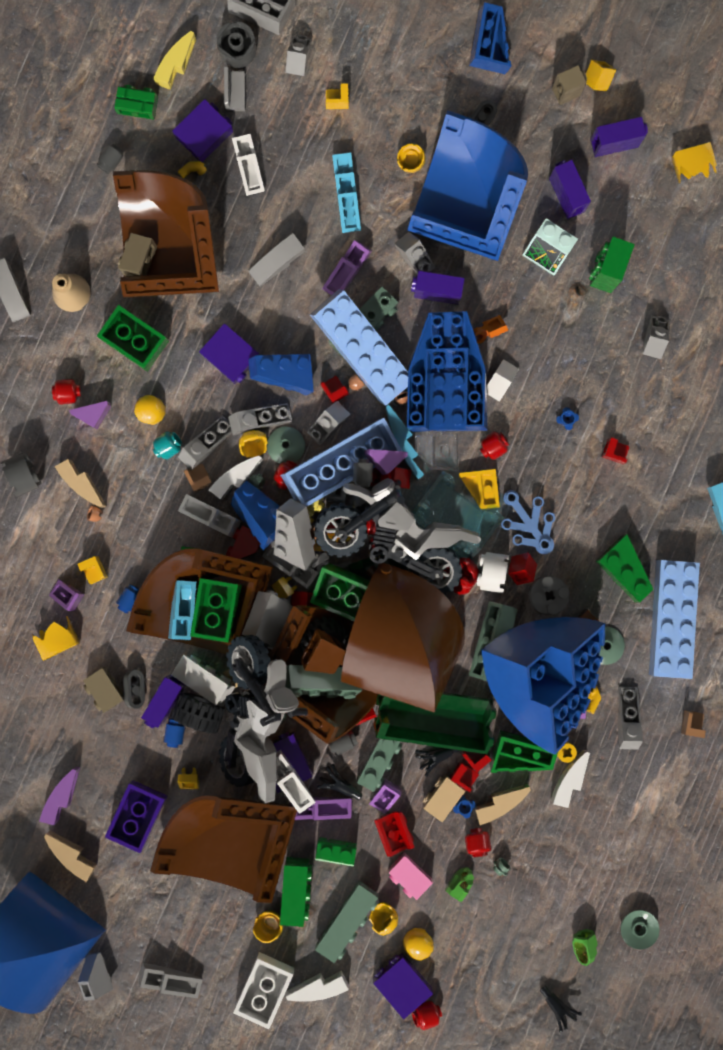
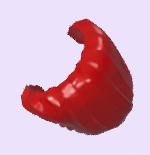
(469, 576)

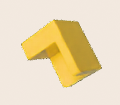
(599, 75)
(337, 98)
(93, 569)

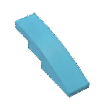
(346, 192)
(402, 434)

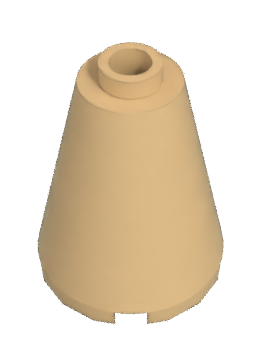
(70, 292)

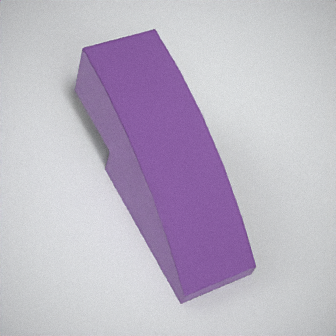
(347, 267)
(60, 797)
(327, 808)

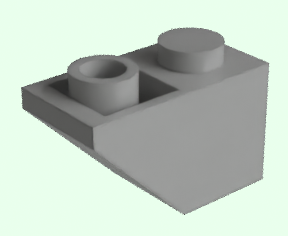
(298, 55)
(414, 253)
(656, 337)
(328, 422)
(94, 978)

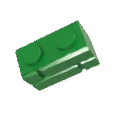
(136, 102)
(336, 851)

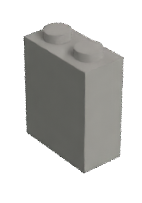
(267, 617)

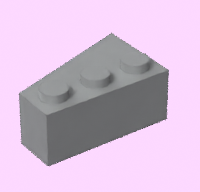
(293, 535)

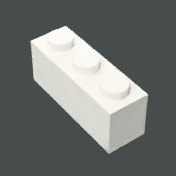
(203, 679)

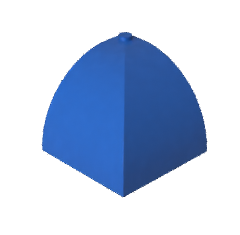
(470, 188)
(40, 944)

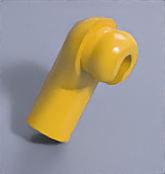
(192, 166)
(595, 699)

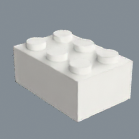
(264, 990)

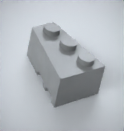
(264, 13)

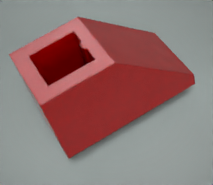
(396, 474)
(245, 544)

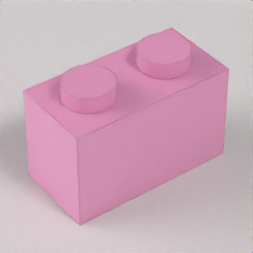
(410, 876)

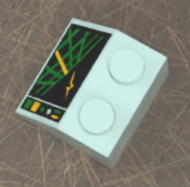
(550, 247)

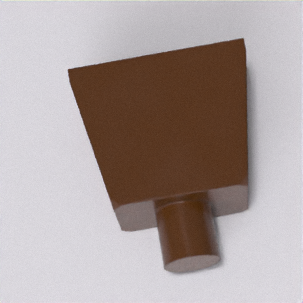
(323, 653)

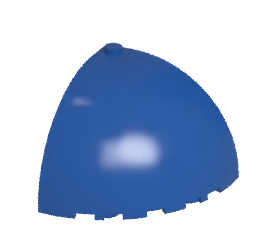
(545, 675)

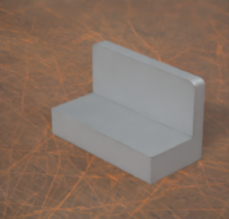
(234, 90)

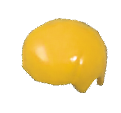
(411, 158)
(149, 409)
(253, 443)
(384, 919)
(267, 926)
(418, 944)

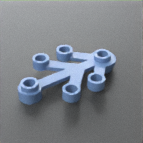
(530, 524)

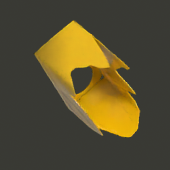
(694, 160)
(55, 640)

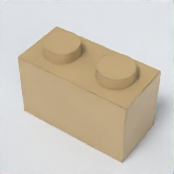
(443, 798)

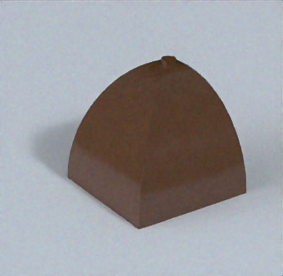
(178, 222)
(154, 600)
(403, 639)
(326, 716)
(227, 843)

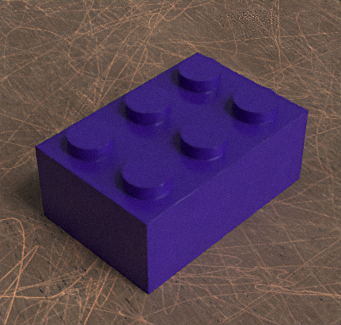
(136, 816)

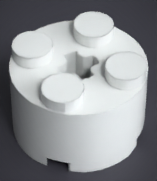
(493, 572)

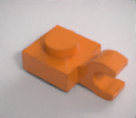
(491, 327)

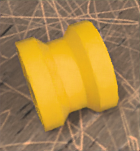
(565, 751)

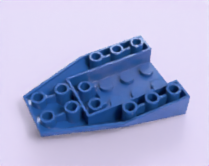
(447, 377)

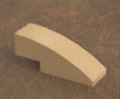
(80, 483)
(501, 803)
(70, 855)

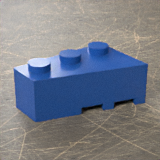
(489, 42)
(286, 371)
(256, 511)

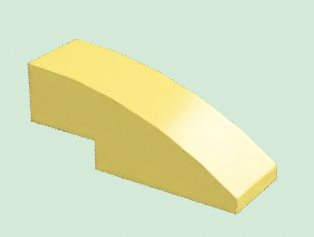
(175, 61)

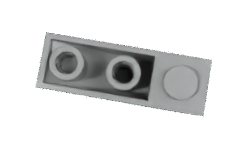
(259, 418)
(205, 443)
(629, 718)

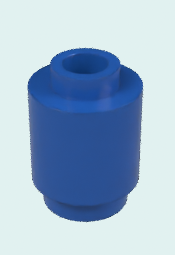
(127, 598)
(174, 733)

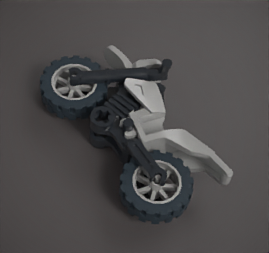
(393, 534)
(247, 751)

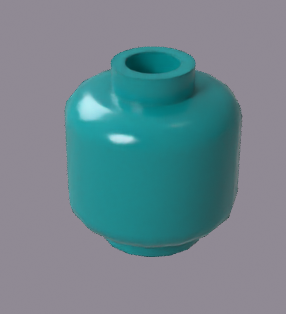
(167, 445)

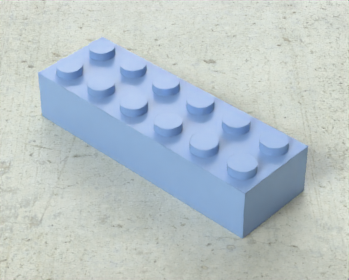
(361, 346)
(334, 465)
(674, 619)

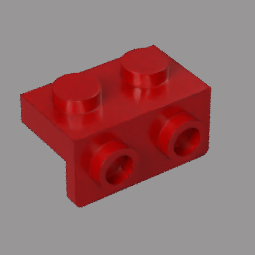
(394, 833)

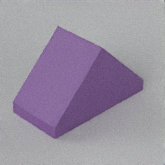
(92, 414)
(385, 460)
(66, 595)
(385, 796)

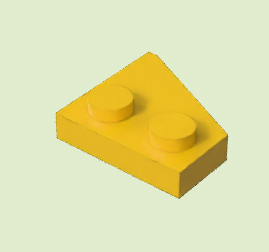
(482, 487)

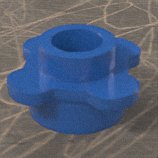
(572, 418)
(469, 807)

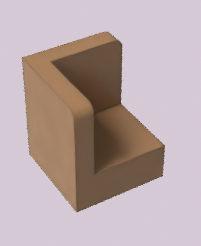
(198, 478)
(692, 724)

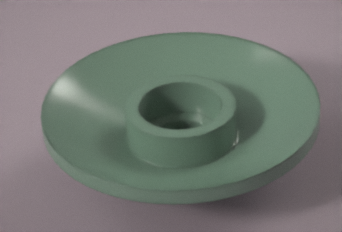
(295, 449)
(616, 647)
(646, 936)

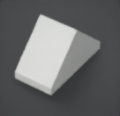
(501, 380)

